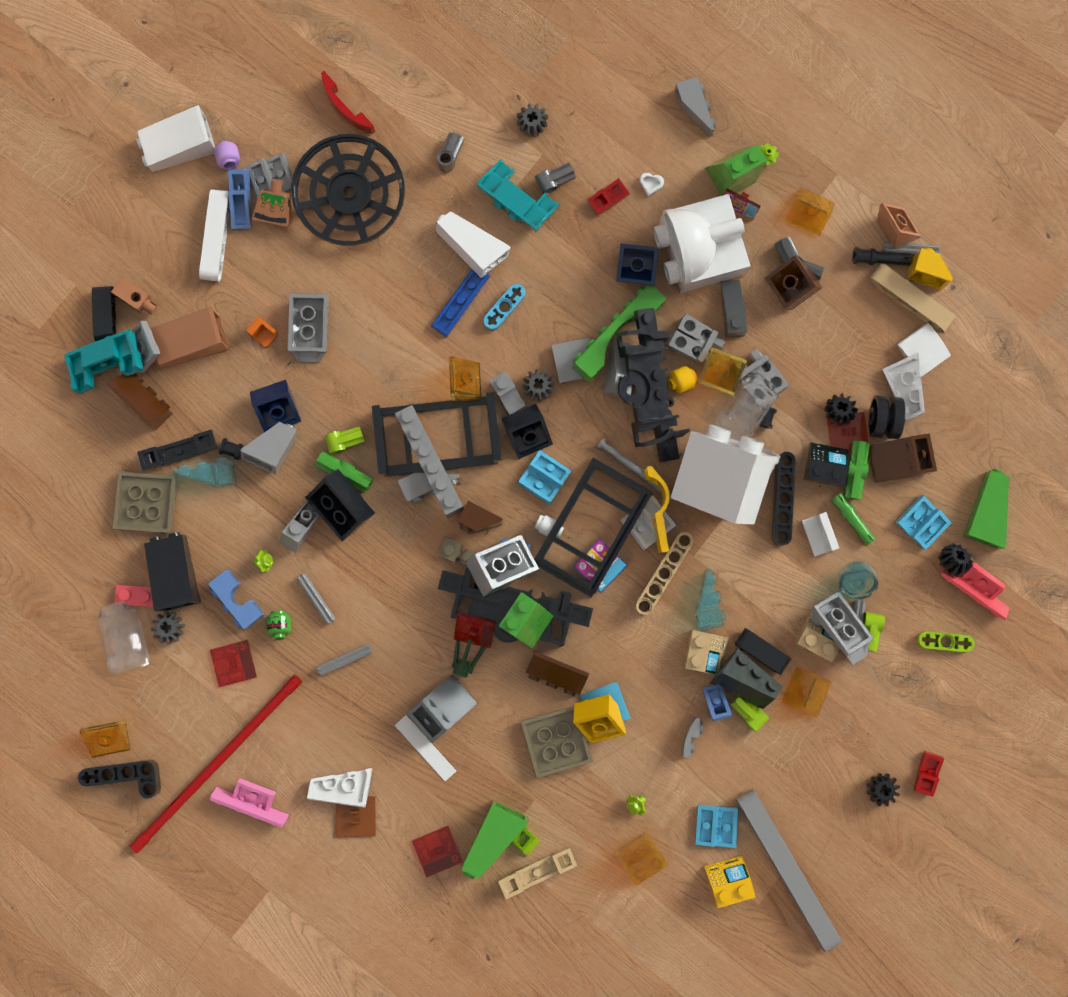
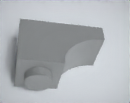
(507, 393)

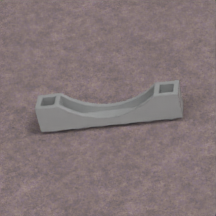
(429, 461)

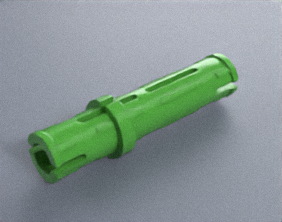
(848, 512)

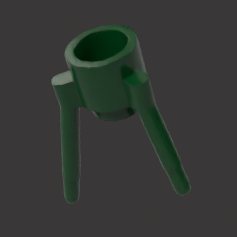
(462, 666)

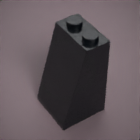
(171, 573)

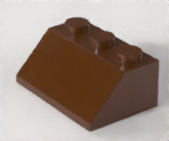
(141, 399)
(556, 674)

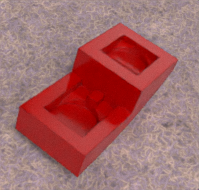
(608, 197)
(928, 772)

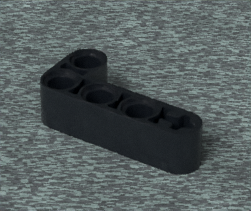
(119, 775)

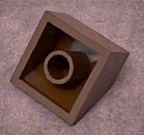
(793, 283)
(477, 519)

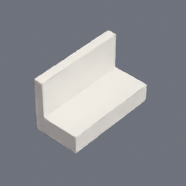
(820, 534)

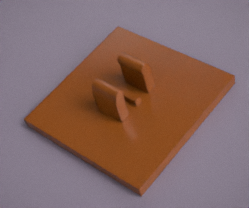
(356, 821)

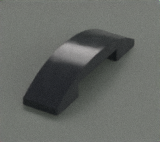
(177, 451)

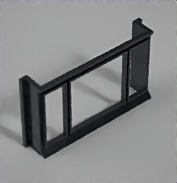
(410, 467)
(604, 566)

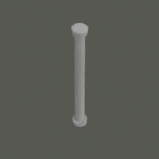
(627, 463)

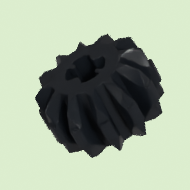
(841, 403)
(955, 560)
(889, 793)

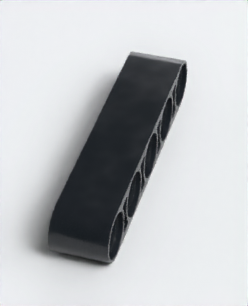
(778, 507)

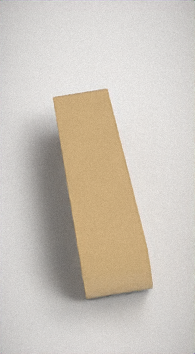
(912, 298)
(670, 567)

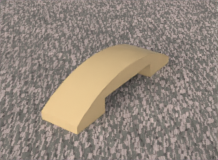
(537, 872)

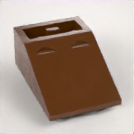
(902, 458)

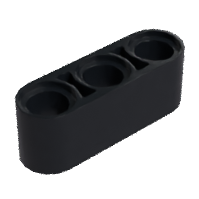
(103, 312)
(762, 651)

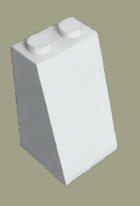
(176, 140)

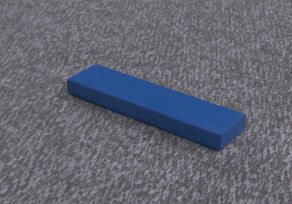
(459, 302)

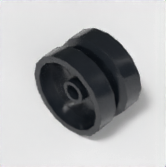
(886, 417)

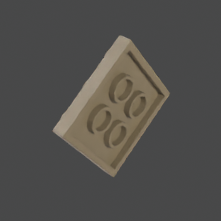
(145, 502)
(555, 742)

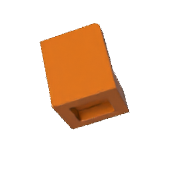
(262, 332)

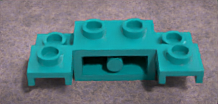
(514, 200)

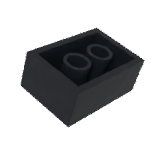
(340, 505)

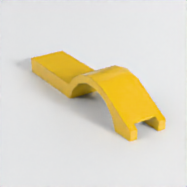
(658, 520)

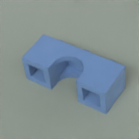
(224, 588)

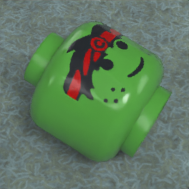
(278, 625)

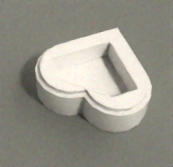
(651, 183)

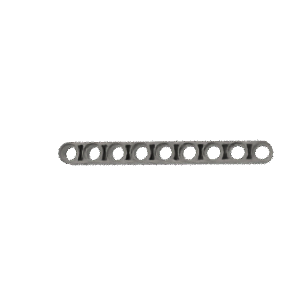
(789, 870)

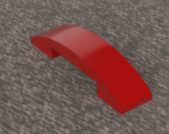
(358, 121)

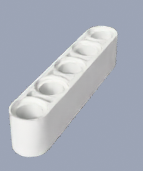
(215, 236)

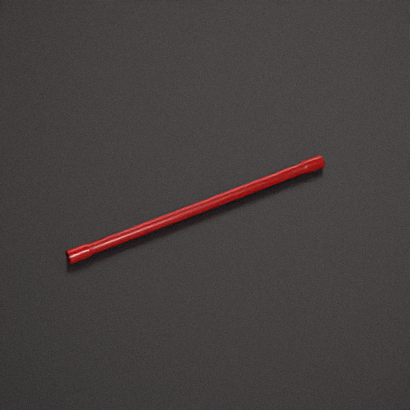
(287, 689)

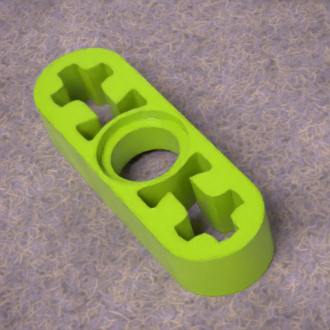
(959, 637)

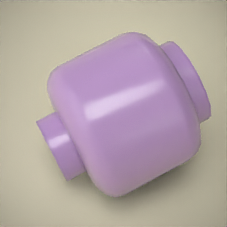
(226, 155)

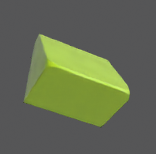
(526, 841)

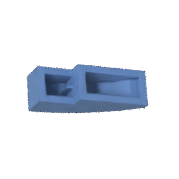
(240, 198)

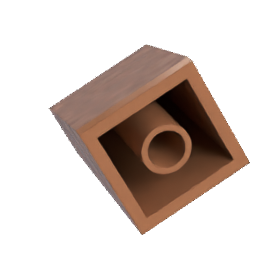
(189, 337)

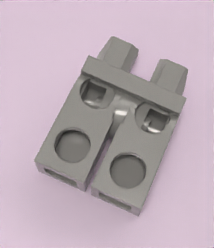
(694, 340)
(765, 368)

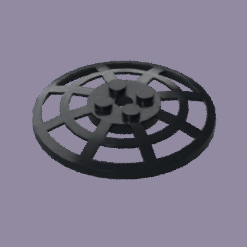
(347, 179)

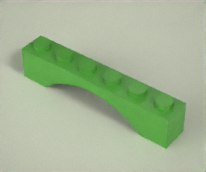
(593, 359)

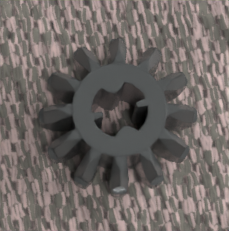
(528, 114)
(531, 384)
(164, 634)

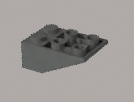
(442, 708)

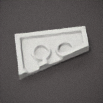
(342, 789)

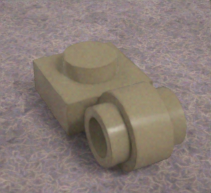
(451, 550)

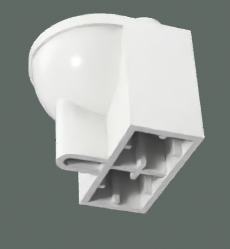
(702, 243)
(724, 475)

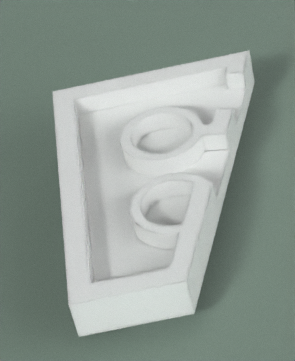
(906, 382)

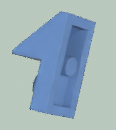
(716, 702)

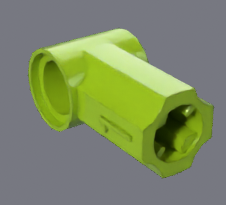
(339, 441)
(874, 624)
(752, 715)

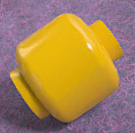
(682, 379)

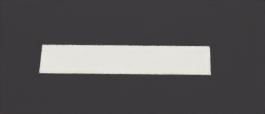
(425, 748)

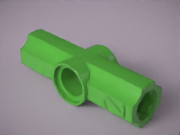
(857, 470)
(356, 478)

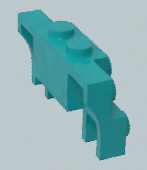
(100, 356)

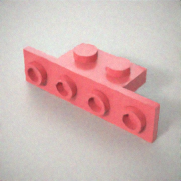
(981, 587)

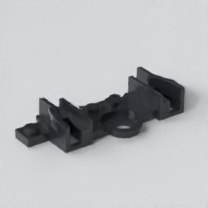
(650, 399)
(497, 605)

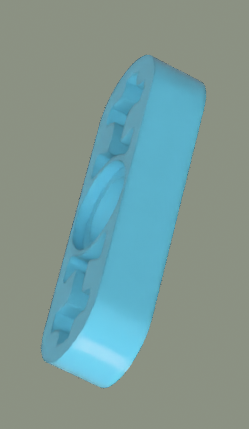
(491, 314)

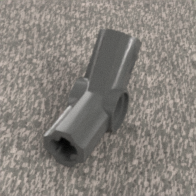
(787, 250)

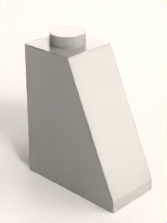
(270, 448)

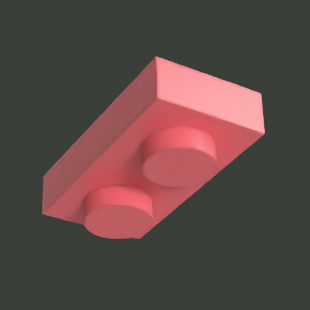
(134, 595)

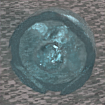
(858, 580)

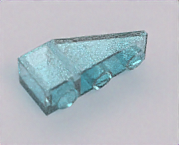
(216, 474)
(707, 608)

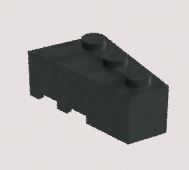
(747, 679)

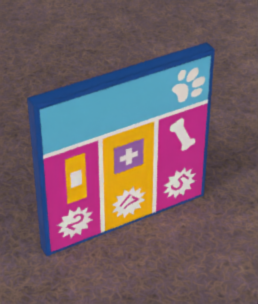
(588, 570)

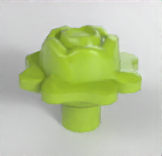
(770, 153)
(263, 561)
(636, 805)

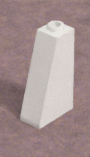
(471, 243)

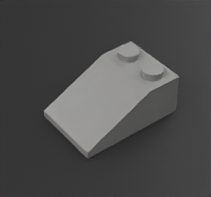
(501, 565)

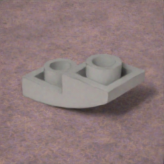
(693, 731)

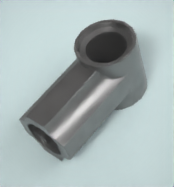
(449, 151)
(550, 180)

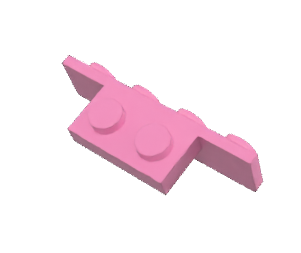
(251, 800)

